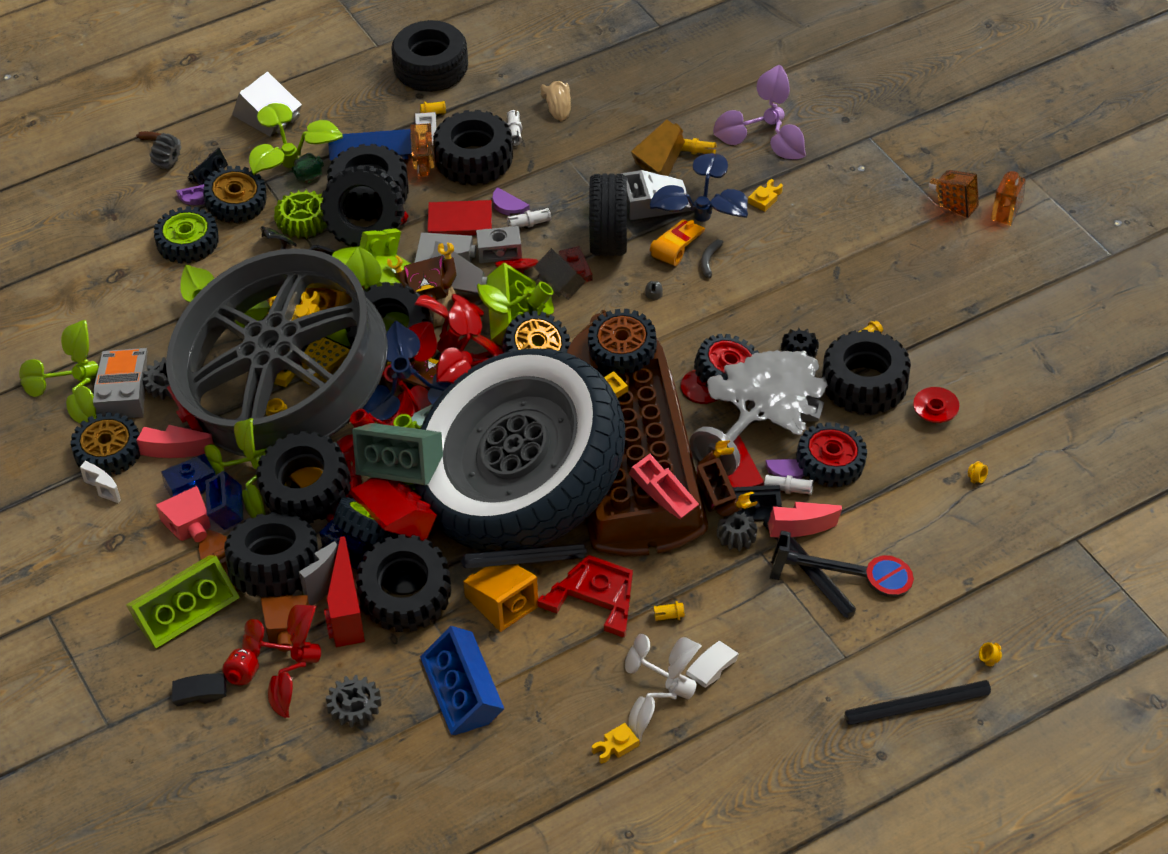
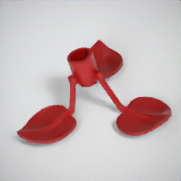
(448, 338)
(427, 349)
(455, 362)
(361, 417)
(302, 652)

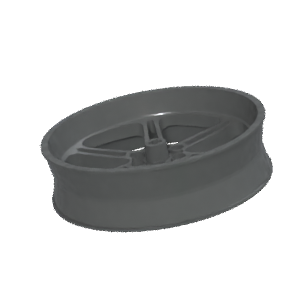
(276, 346)

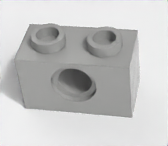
(499, 244)

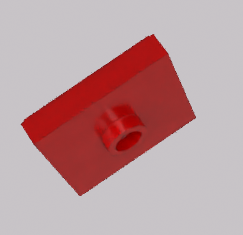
(184, 415)

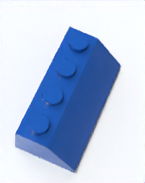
(394, 139)
(461, 681)

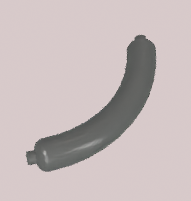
(705, 260)

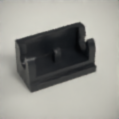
(766, 498)

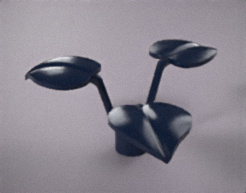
(730, 202)
(402, 346)

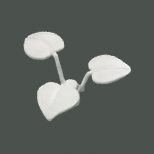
(676, 683)

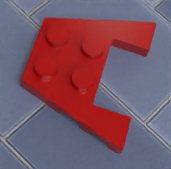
(598, 584)

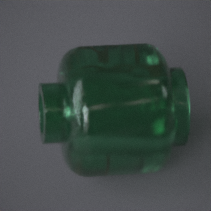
(307, 167)

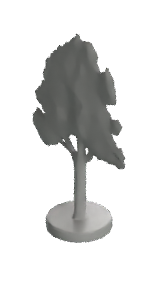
(776, 385)

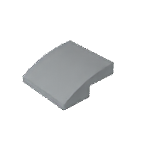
(317, 576)

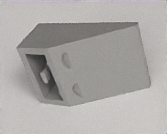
(640, 190)

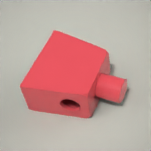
(185, 515)

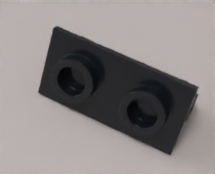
(210, 164)

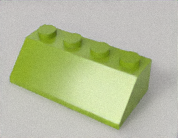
(512, 285)
(183, 601)

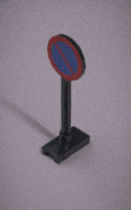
(884, 573)

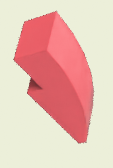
(172, 443)
(663, 487)
(803, 519)

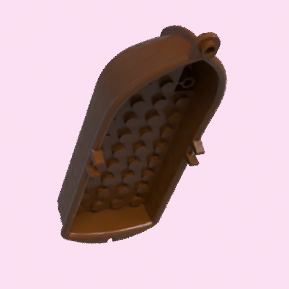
(628, 517)

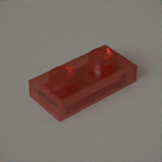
(577, 261)

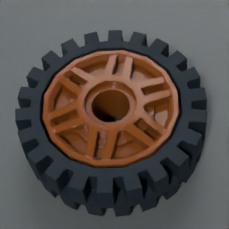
(622, 341)

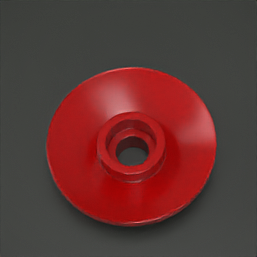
(519, 264)
(694, 389)
(936, 404)

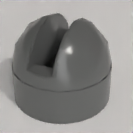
(653, 294)

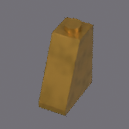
(660, 149)

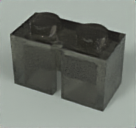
(559, 274)

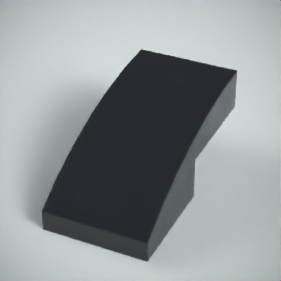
(203, 687)

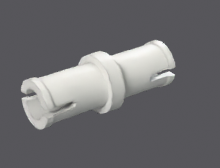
(515, 126)
(529, 218)
(790, 484)

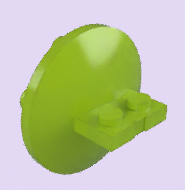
(382, 246)

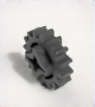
(156, 379)
(353, 701)

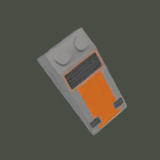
(120, 383)

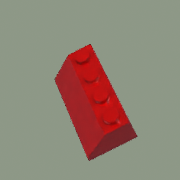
(395, 507)

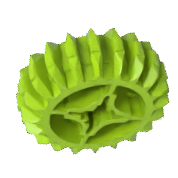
(300, 214)

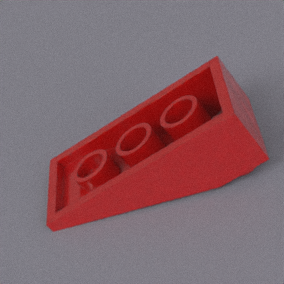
(344, 614)

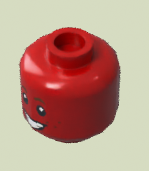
(240, 666)

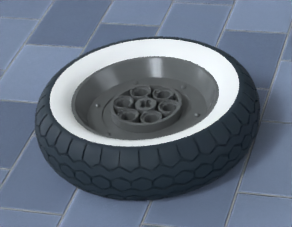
(524, 449)

